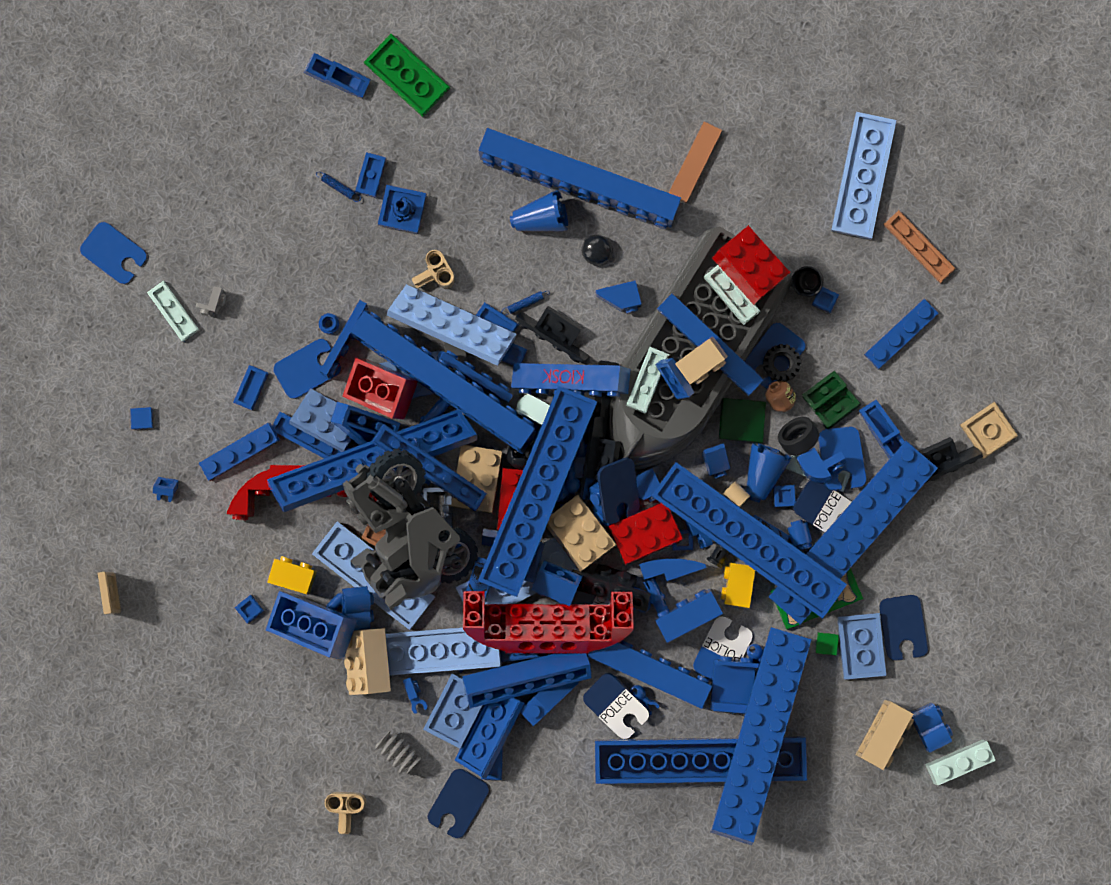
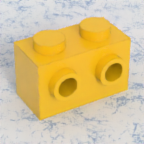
(291, 575)
(738, 585)

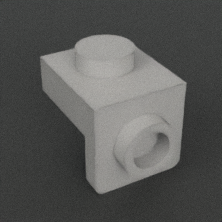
(217, 300)

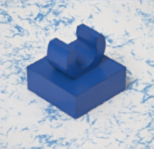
(166, 487)

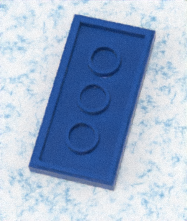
(488, 735)

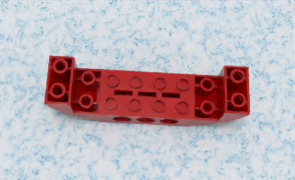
(243, 502)
(547, 626)

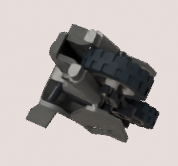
(418, 542)

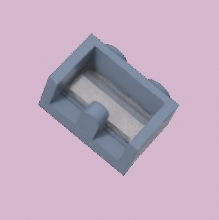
(440, 502)

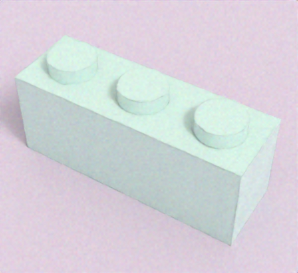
(960, 762)

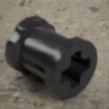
(718, 556)

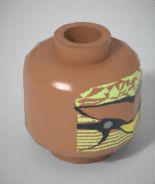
(780, 396)

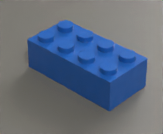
(311, 625)

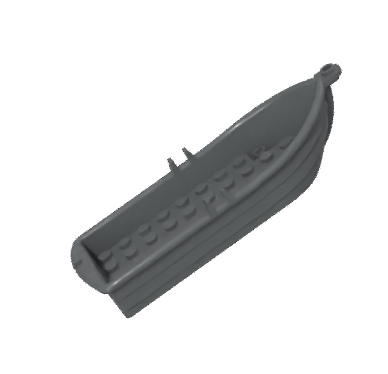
(672, 422)

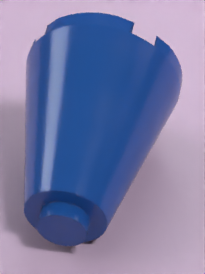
(541, 215)
(764, 470)

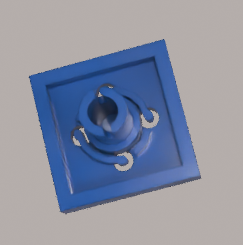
(402, 207)

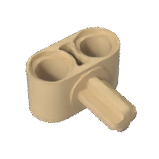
(434, 272)
(736, 494)
(345, 809)

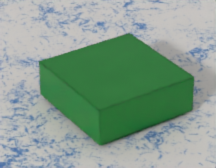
(826, 643)

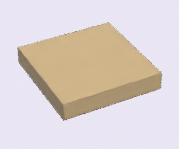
(988, 430)
(109, 592)

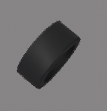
(801, 444)

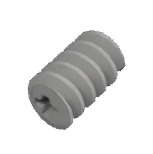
(397, 752)

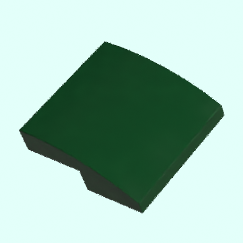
(831, 400)
(742, 420)

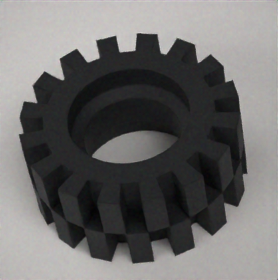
(784, 350)

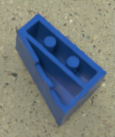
(360, 424)
(688, 615)

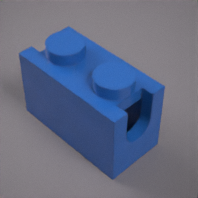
(556, 583)

